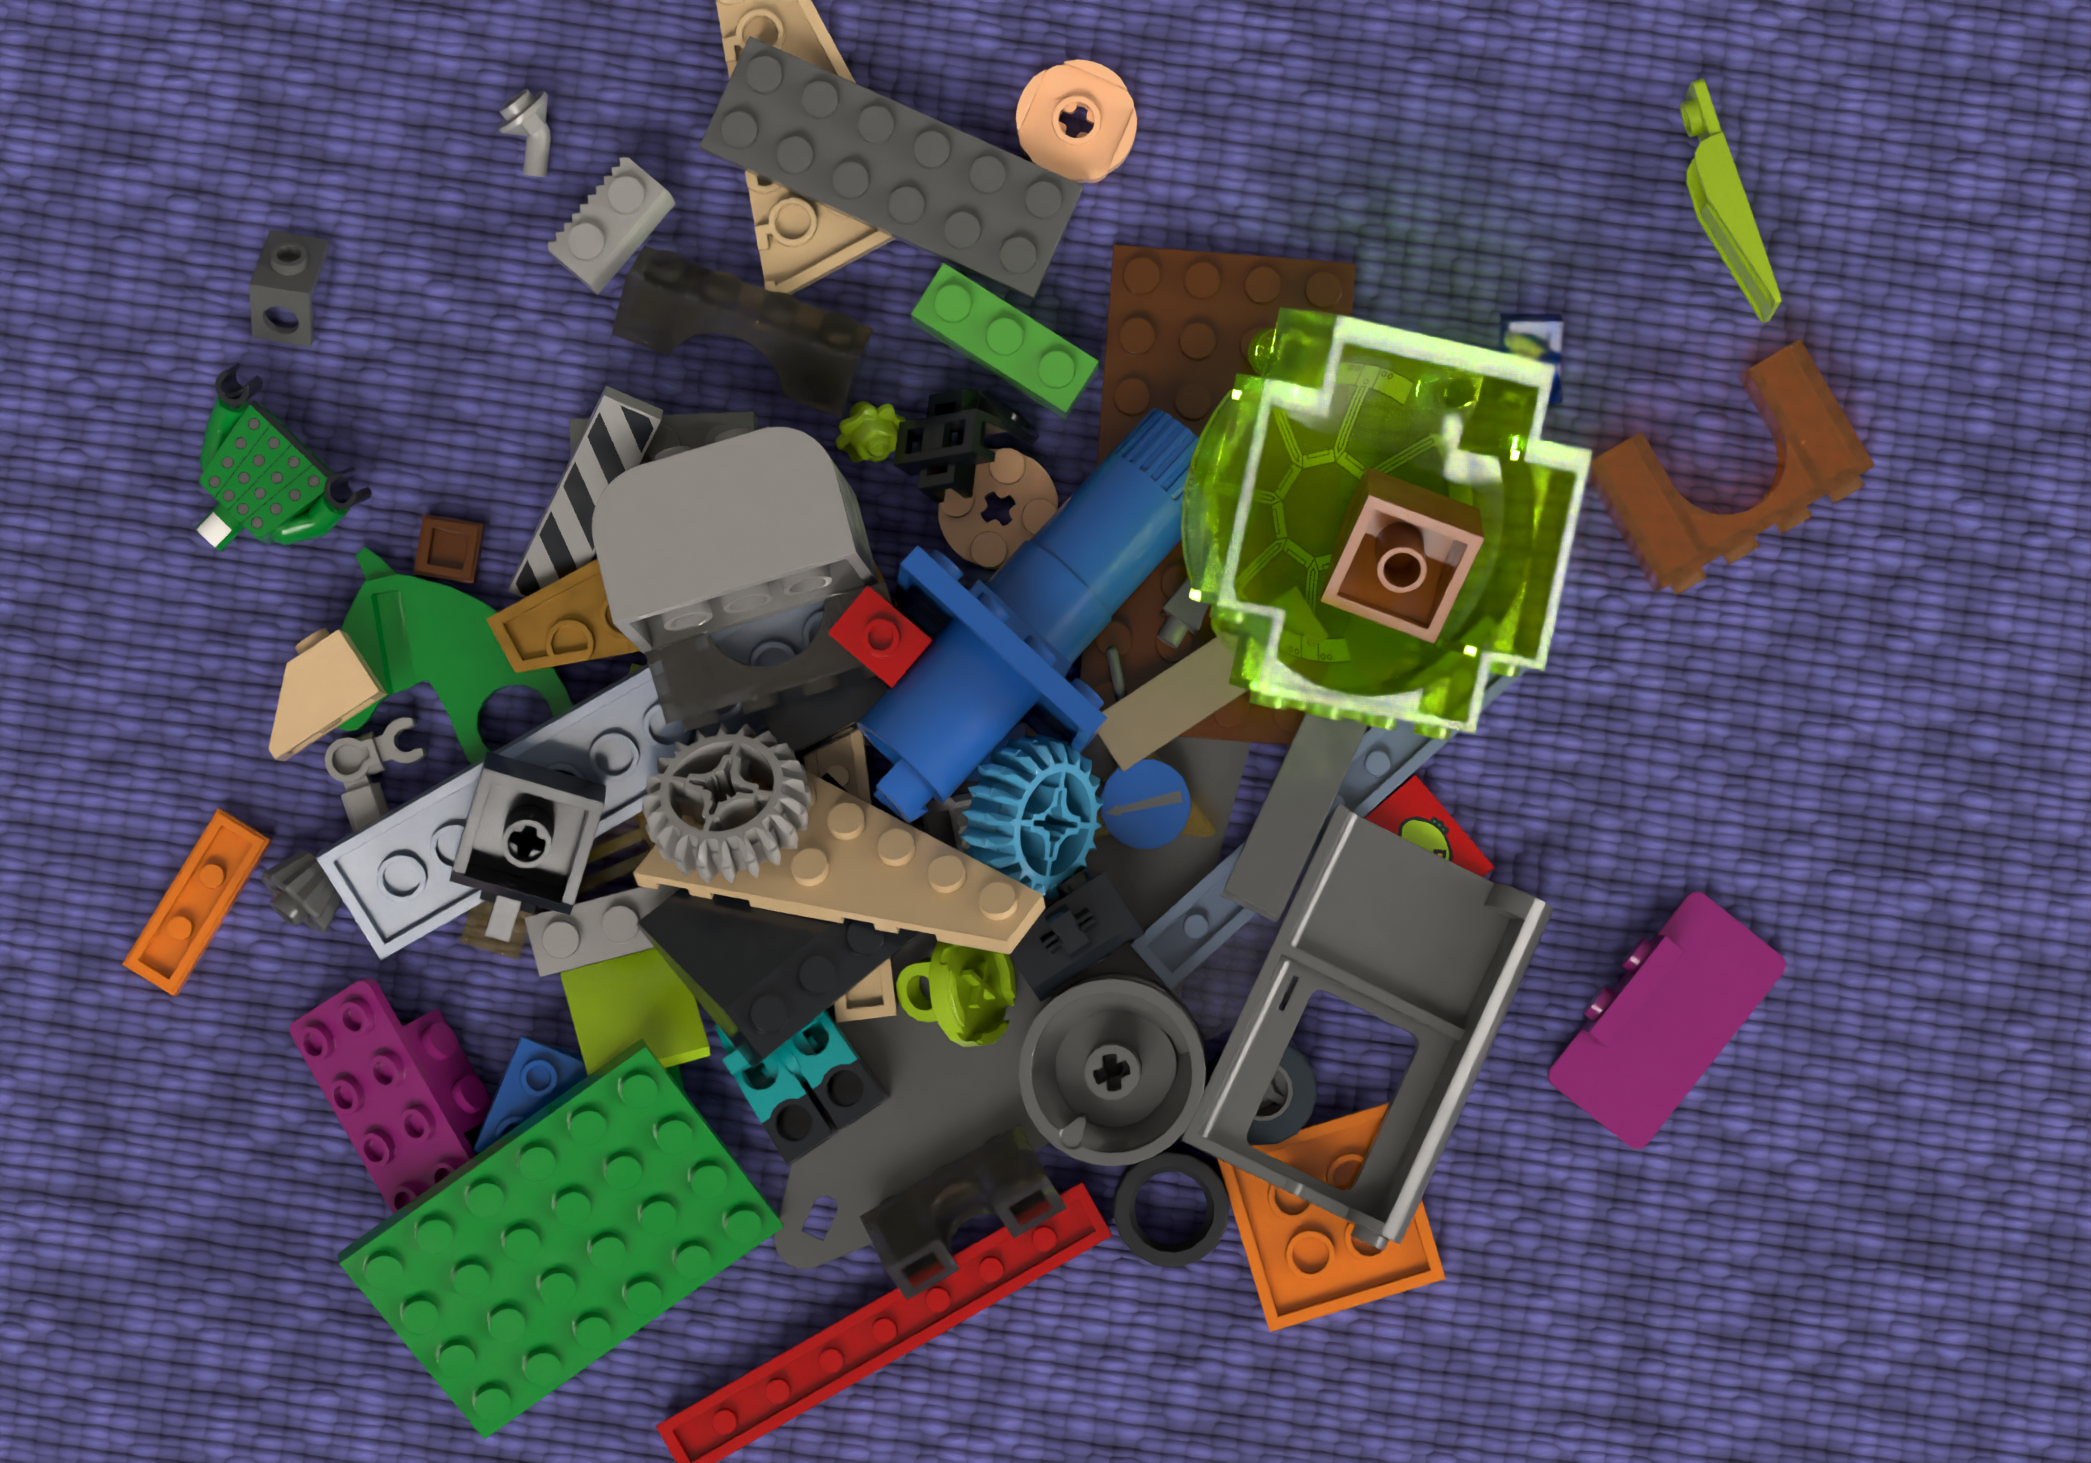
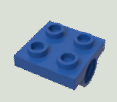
(530, 1082)

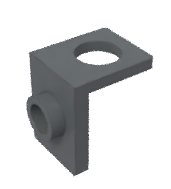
(286, 279)

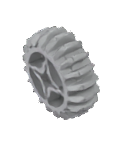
(738, 818)

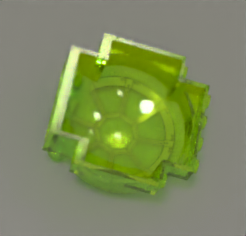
(1283, 469)

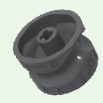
(1101, 1115)

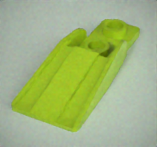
(1723, 205)

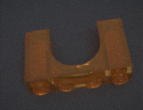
(1814, 458)

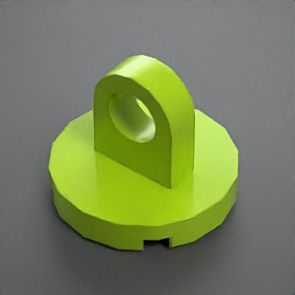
(966, 992)

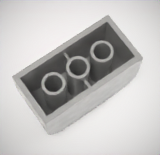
(727, 536)

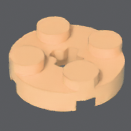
(1061, 90)
(990, 542)

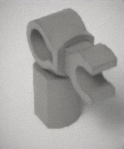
(360, 757)

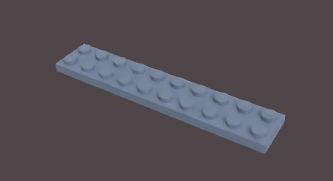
(401, 863)

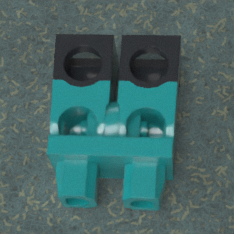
(785, 1103)

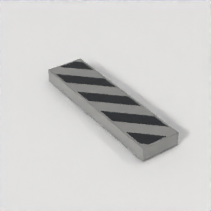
(608, 447)

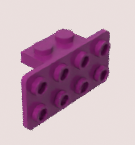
(1665, 1019)
(394, 1088)

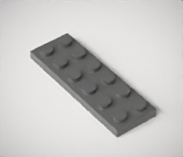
(891, 168)

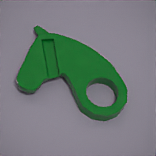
(439, 635)

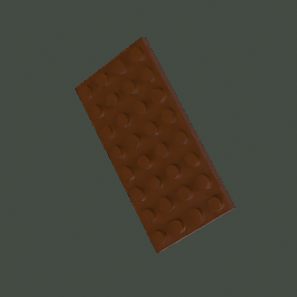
(1175, 346)

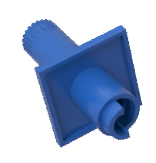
(1012, 641)

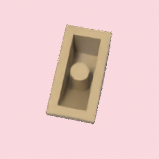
(321, 691)

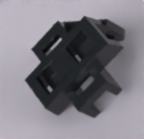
(950, 466)

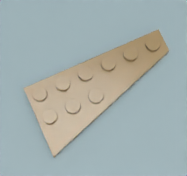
(793, 234)
(873, 871)

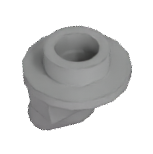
(527, 117)

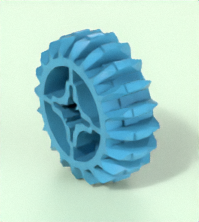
(1034, 812)

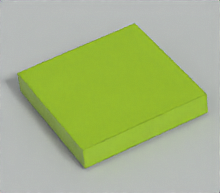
(633, 1000)

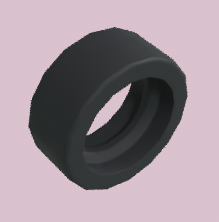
(1164, 1253)

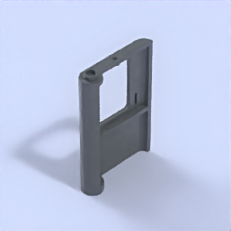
(1409, 946)

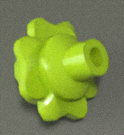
(869, 432)

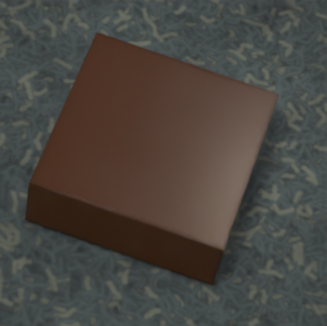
(449, 549)

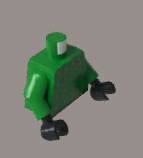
(265, 474)

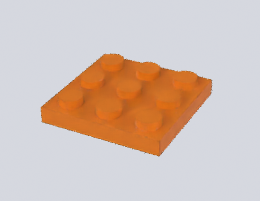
(1305, 1255)

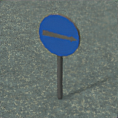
(1149, 800)

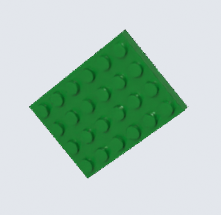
(561, 1239)

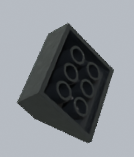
(763, 968)

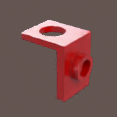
(880, 636)

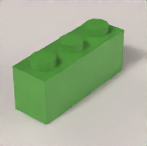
(1004, 341)

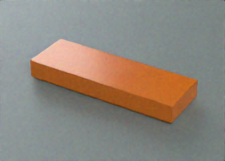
(197, 902)

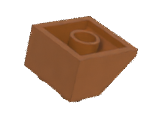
(1401, 555)

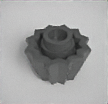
(302, 892)

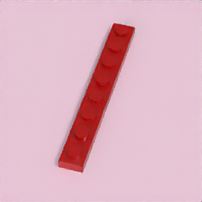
(878, 1334)

